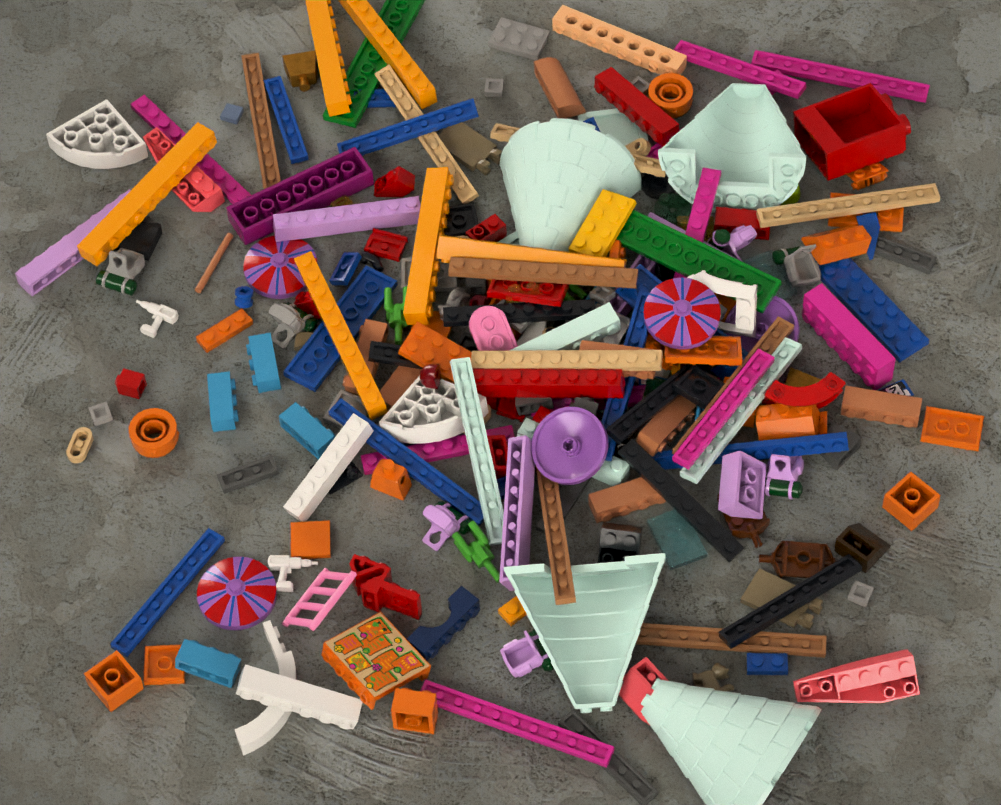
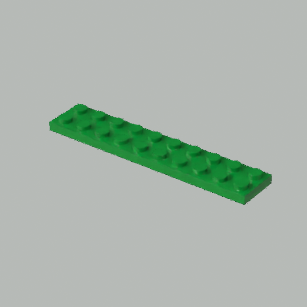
(399, 18)
(691, 256)

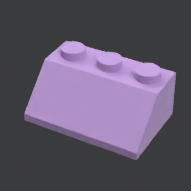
(742, 486)

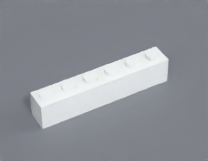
(328, 468)
(299, 697)

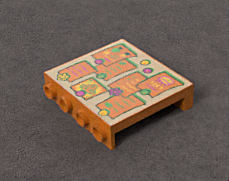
(374, 659)

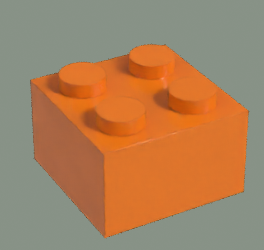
(911, 501)
(114, 681)
(414, 710)

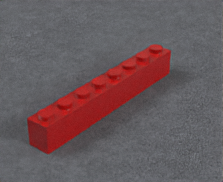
(550, 383)

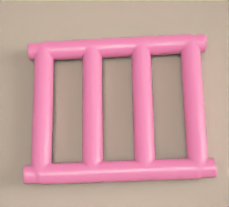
(323, 609)

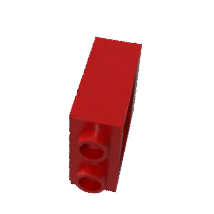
(851, 131)

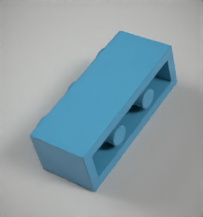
(263, 362)
(222, 401)
(306, 429)
(208, 663)

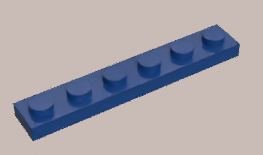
(286, 120)

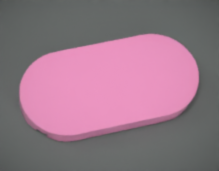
(491, 330)

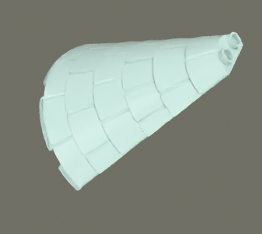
(745, 140)
(557, 175)
(596, 635)
(726, 740)

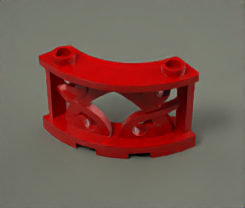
(817, 394)

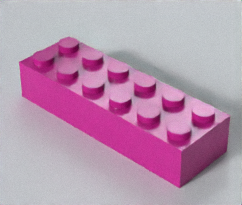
(848, 337)

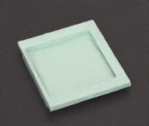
(615, 124)

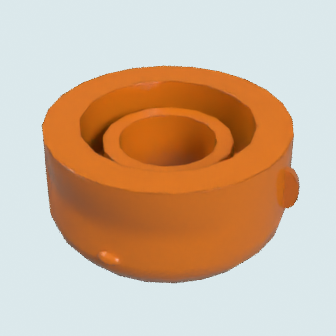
(672, 86)
(153, 421)

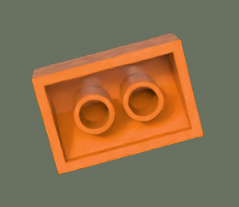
(838, 243)
(784, 421)

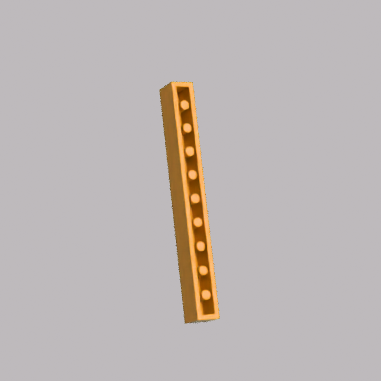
(391, 51)
(328, 57)
(147, 194)
(471, 248)
(424, 262)
(341, 336)

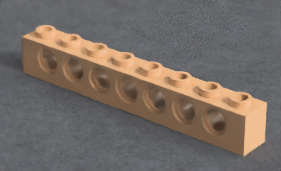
(618, 42)

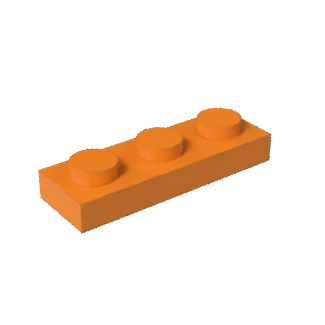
(224, 330)

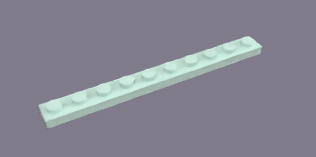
(784, 356)
(478, 448)

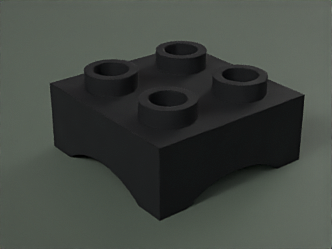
(142, 239)

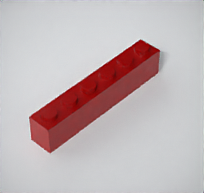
(636, 106)

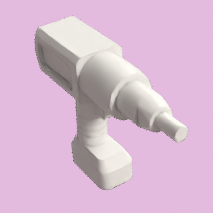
(161, 313)
(285, 564)

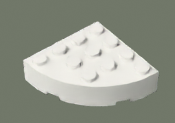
(98, 139)
(427, 414)

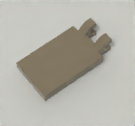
(470, 147)
(766, 587)

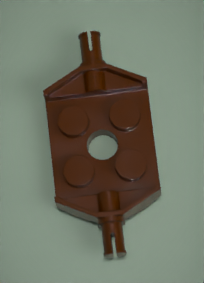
(747, 527)
(786, 560)

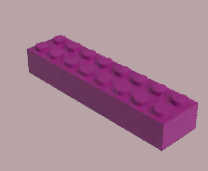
(307, 190)

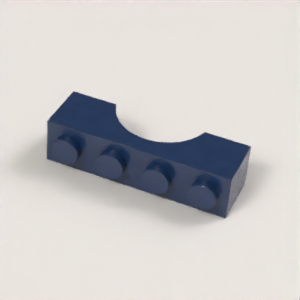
(428, 640)

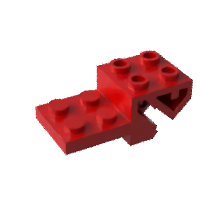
(379, 591)

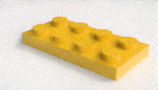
(603, 224)

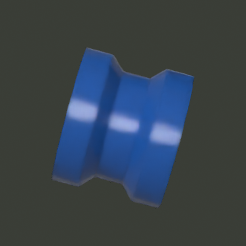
(244, 297)

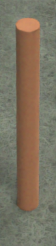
(212, 265)

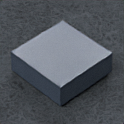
(231, 113)

